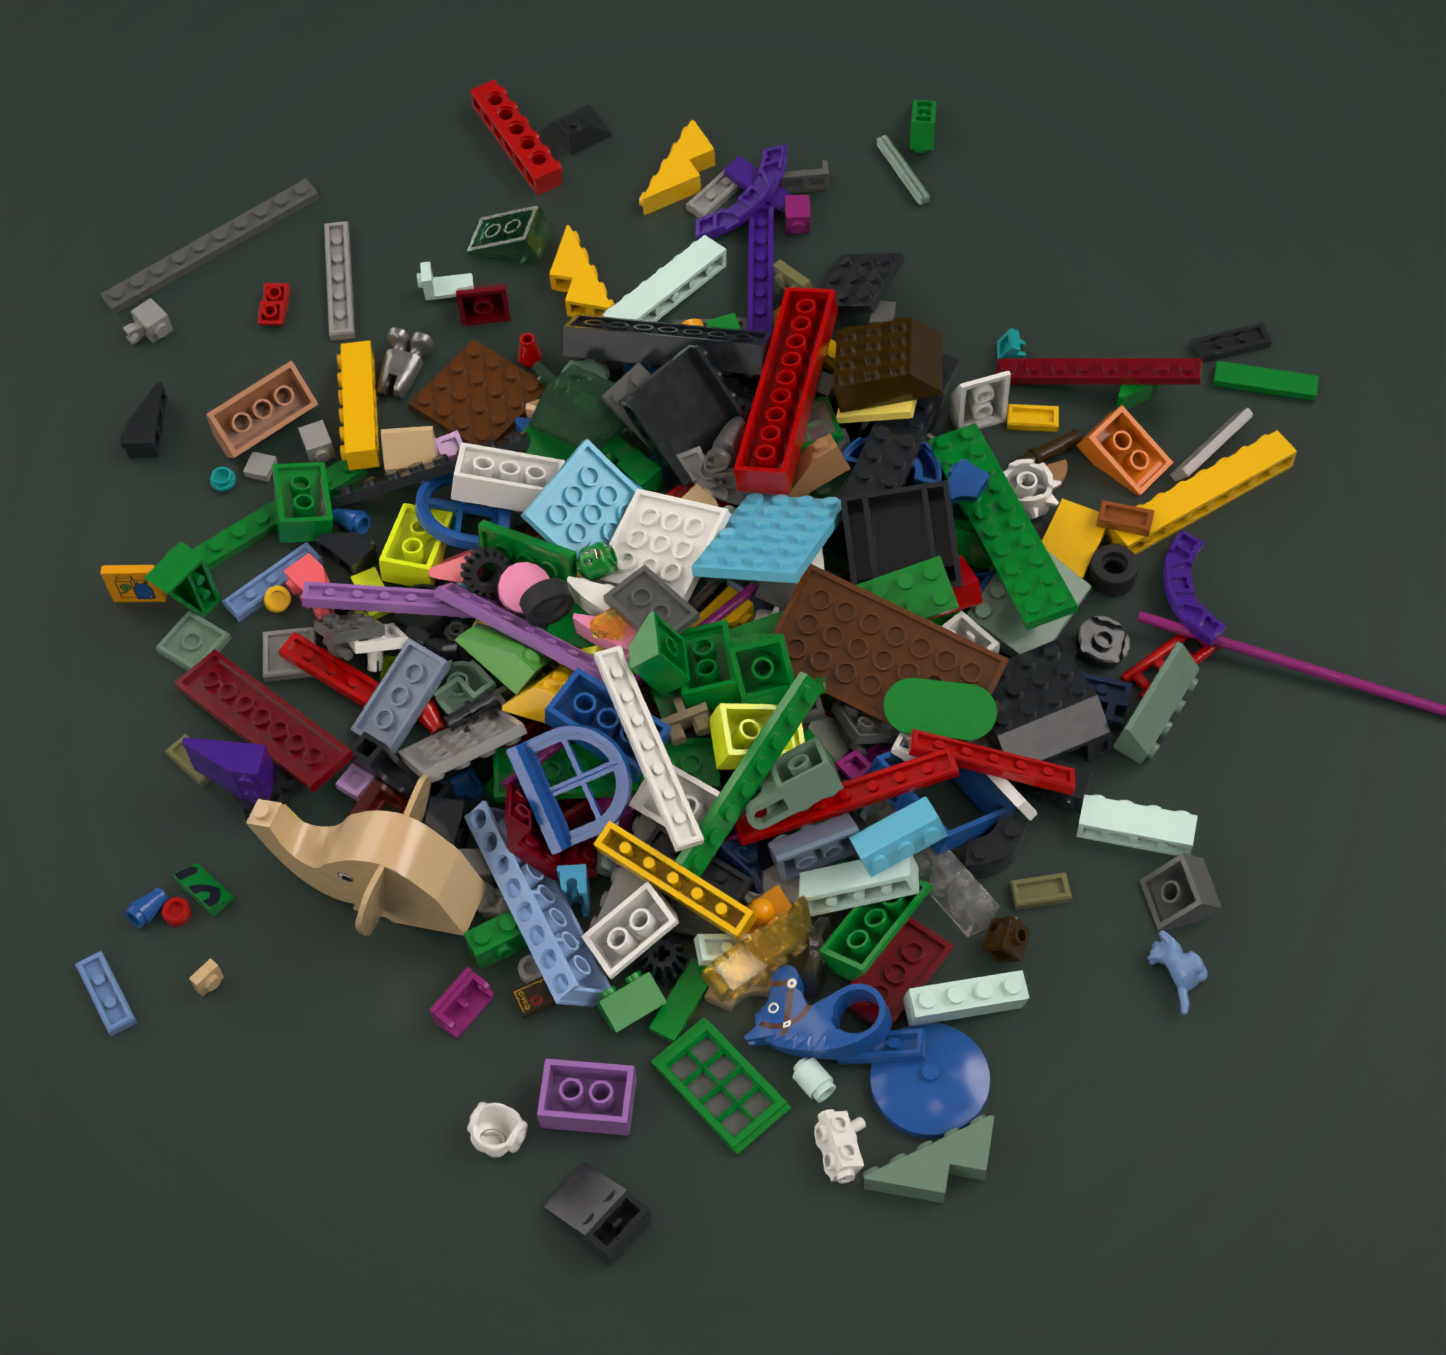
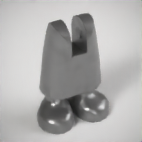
(400, 364)
(724, 454)

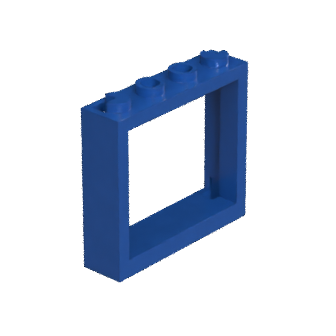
(976, 786)

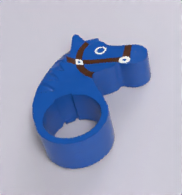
(814, 1030)

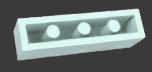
(1136, 825)
(851, 886)
(965, 998)

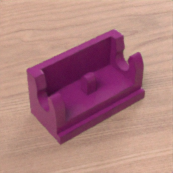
(461, 1003)

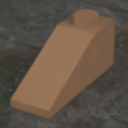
(817, 466)

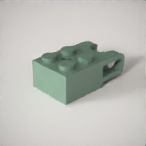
(794, 784)

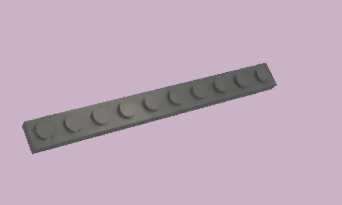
(210, 246)

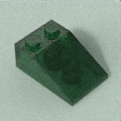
(512, 235)

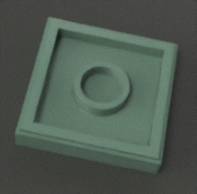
(192, 641)

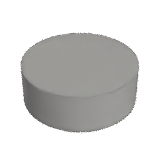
(528, 969)

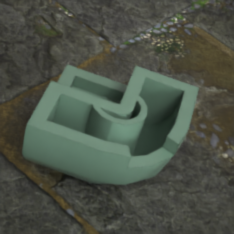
(462, 683)

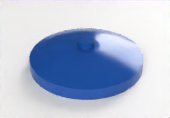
(936, 1092)

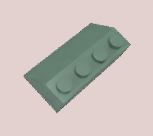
(1158, 705)

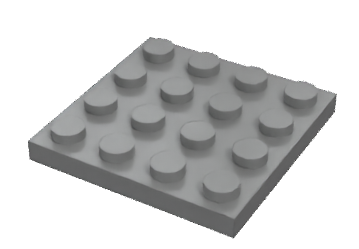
(456, 749)

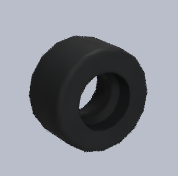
(1113, 556)

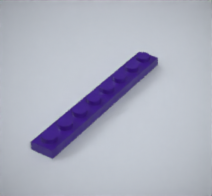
(761, 270)

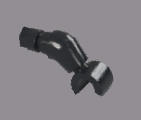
(442, 647)

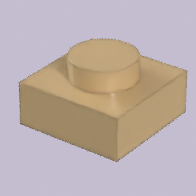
(207, 978)

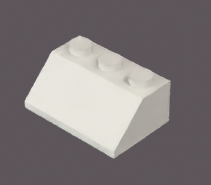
(630, 929)

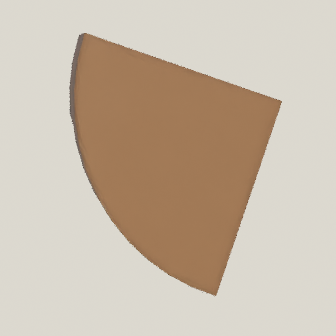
(1058, 470)

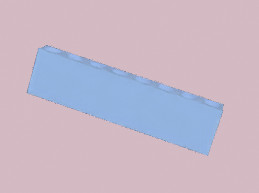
(540, 914)

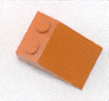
(1125, 451)

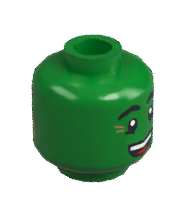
(596, 561)

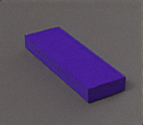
(745, 174)

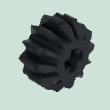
(673, 962)

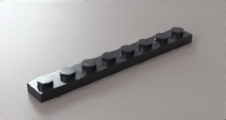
(418, 472)

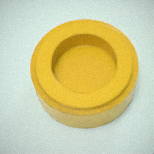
(277, 599)

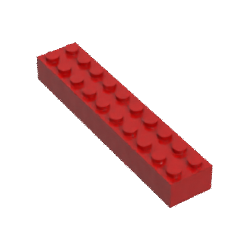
(786, 391)

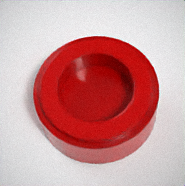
(176, 911)

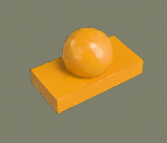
(768, 906)

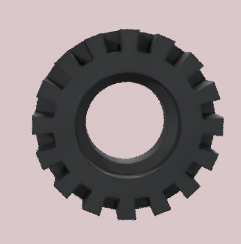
(473, 563)

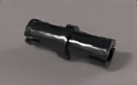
(471, 710)

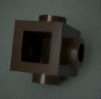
(1006, 939)

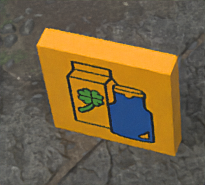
(128, 583)

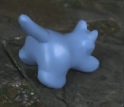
(1185, 968)

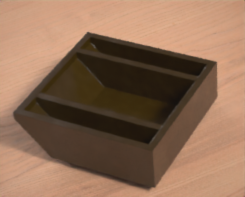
(887, 364)

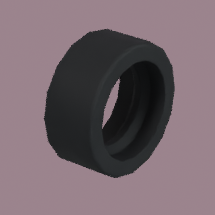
(546, 602)

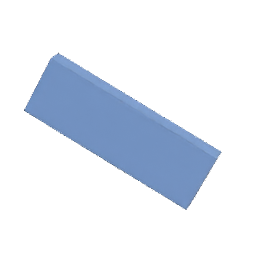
(106, 993)

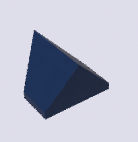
(745, 859)

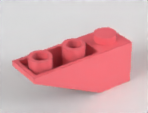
(307, 570)

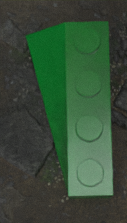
(634, 464)

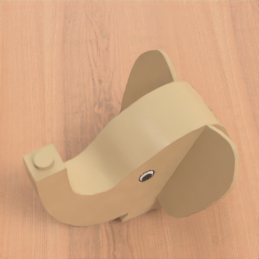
(379, 863)

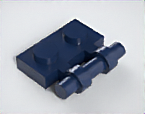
(1112, 695)

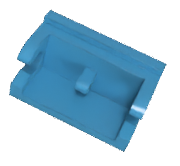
(576, 886)

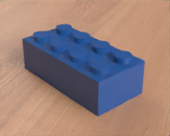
(588, 703)

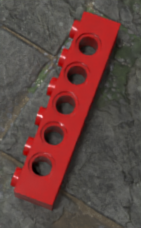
(517, 137)

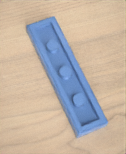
(251, 595)

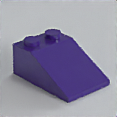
(235, 766)

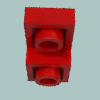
(274, 304)

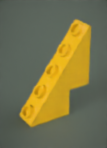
(679, 172)
(577, 277)

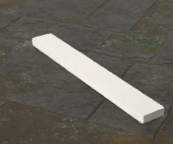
(648, 749)

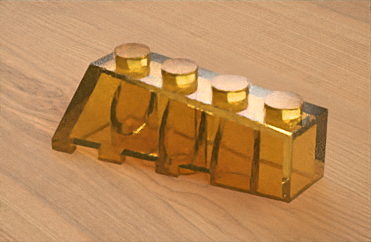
(761, 951)

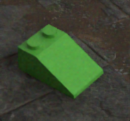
(504, 656)

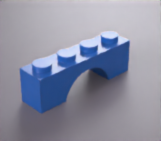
(967, 481)

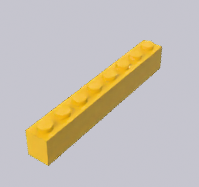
(1211, 489)

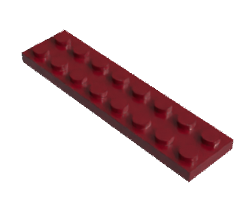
(265, 719)

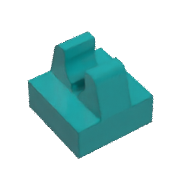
(1010, 345)

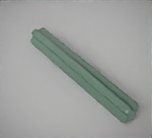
(903, 170)

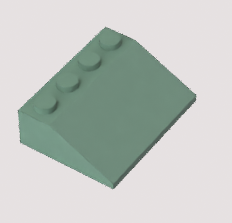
(1003, 623)

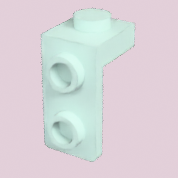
(442, 286)

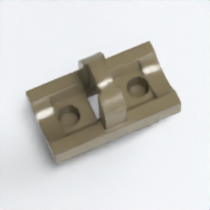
(686, 718)

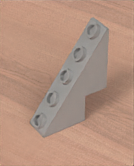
(623, 881)

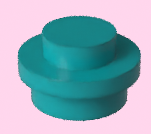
(222, 479)

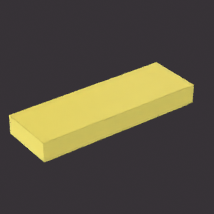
(886, 412)

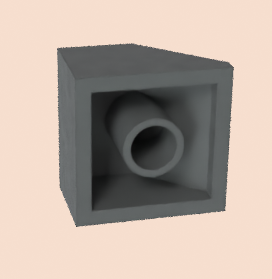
(1180, 892)

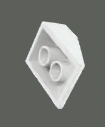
(980, 401)
(699, 796)

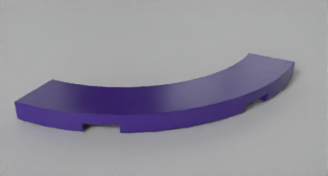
(753, 198)
(1181, 593)

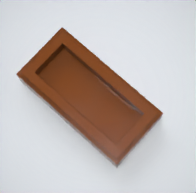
(1125, 518)

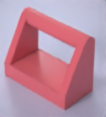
(451, 567)

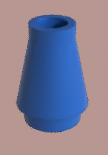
(352, 520)
(145, 908)

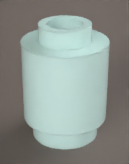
(813, 1079)

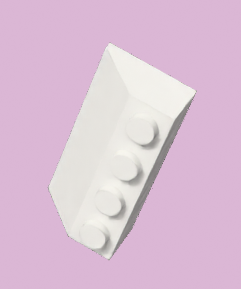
(500, 476)

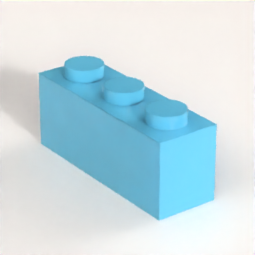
(898, 836)

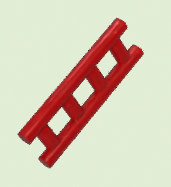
(1155, 659)

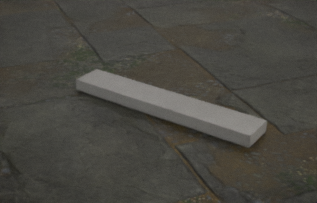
(339, 281)

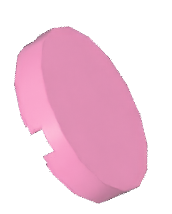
(516, 581)

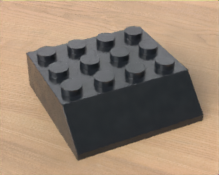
(900, 529)
(1045, 706)

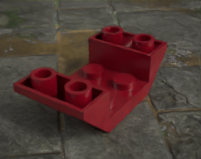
(529, 844)

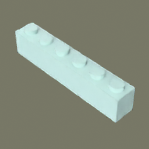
(672, 282)

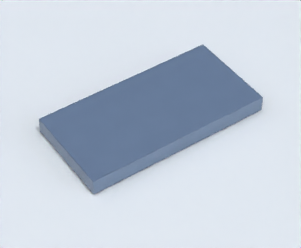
(402, 695)

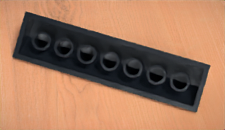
(658, 342)

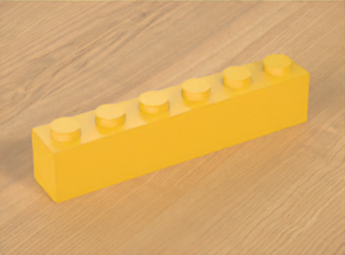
(359, 406)
(675, 881)

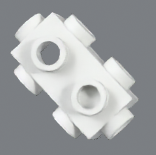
(839, 1145)

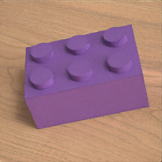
(587, 1097)

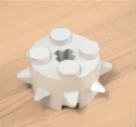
(1032, 486)

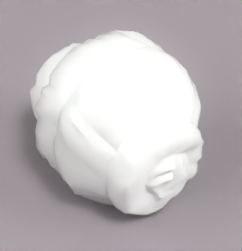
(496, 1129)

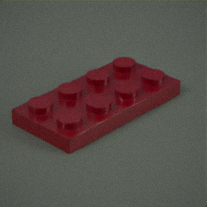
(903, 964)

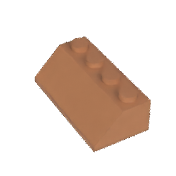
(260, 410)

